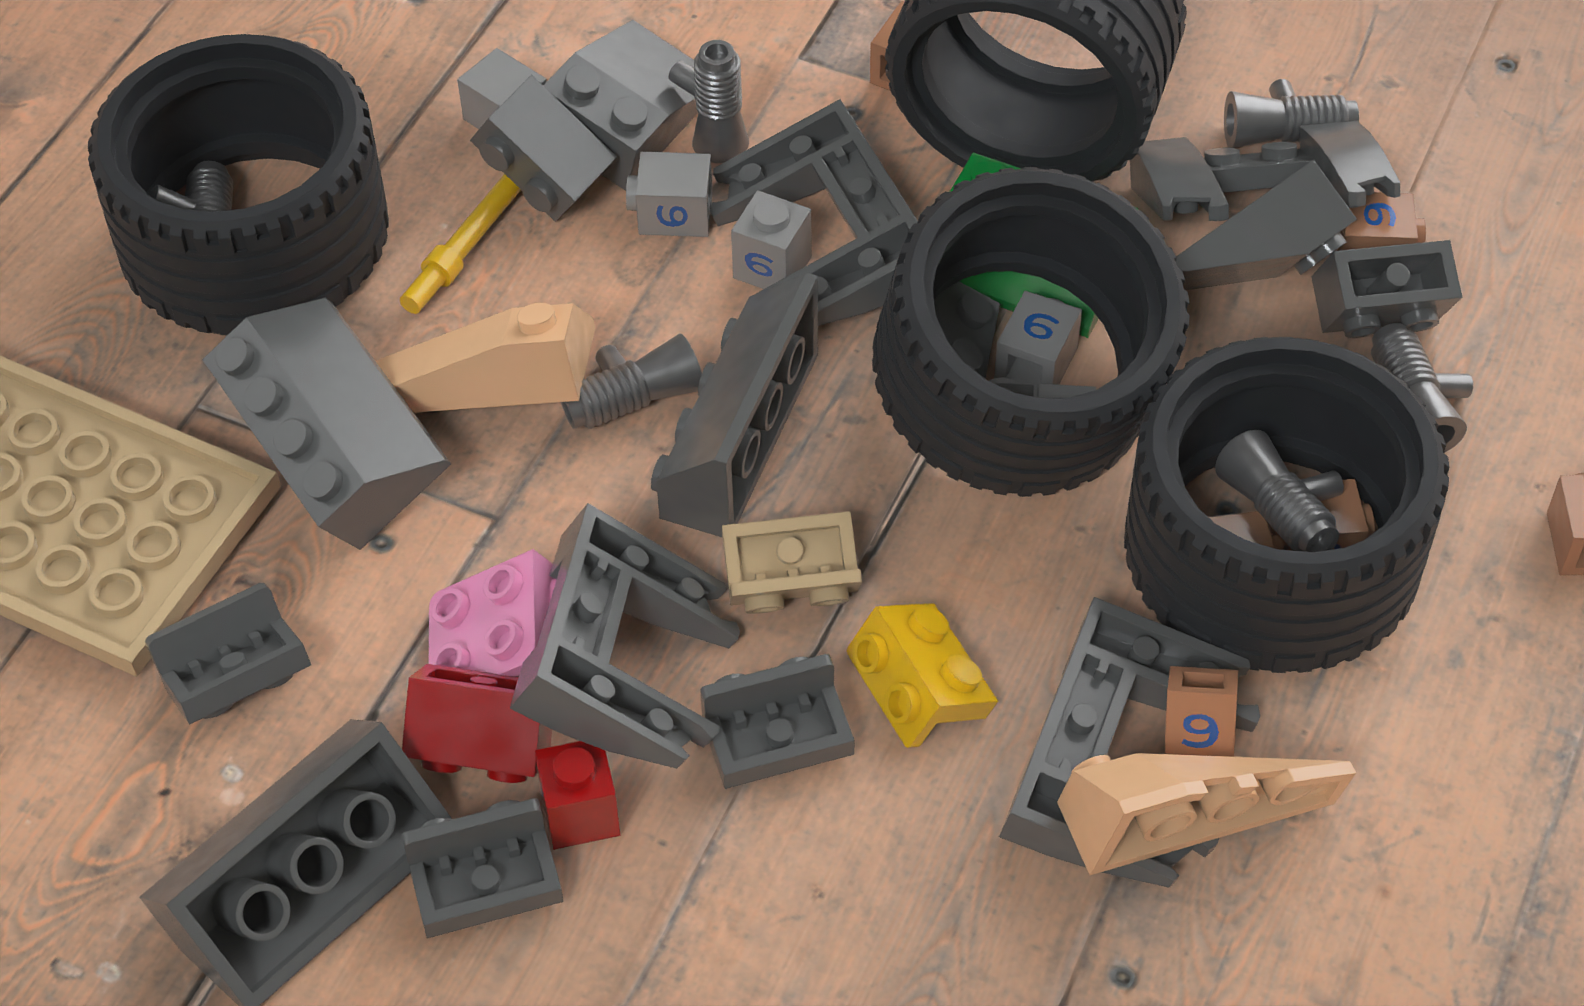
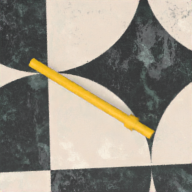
(446, 260)

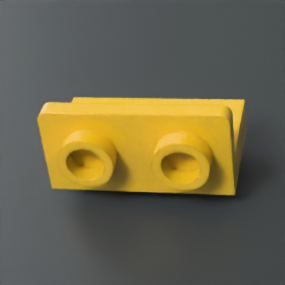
(918, 670)

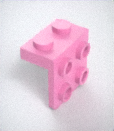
(492, 616)

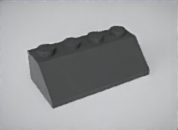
(740, 408)
(327, 417)
(296, 863)

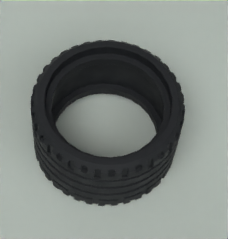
(987, 100)
(229, 105)
(1073, 238)
(1320, 413)

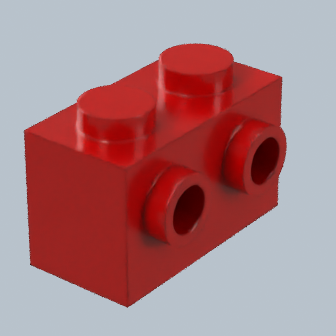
(467, 721)

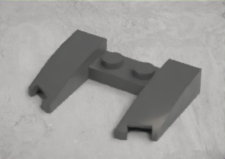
(833, 156)
(1178, 178)
(1111, 661)
(568, 676)

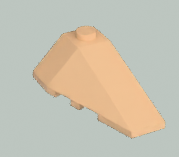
(500, 361)
(1169, 802)

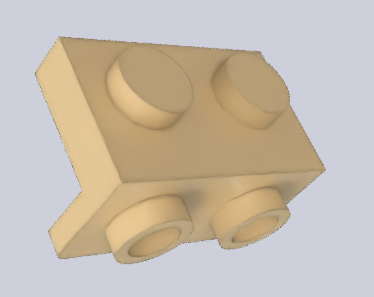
(790, 561)

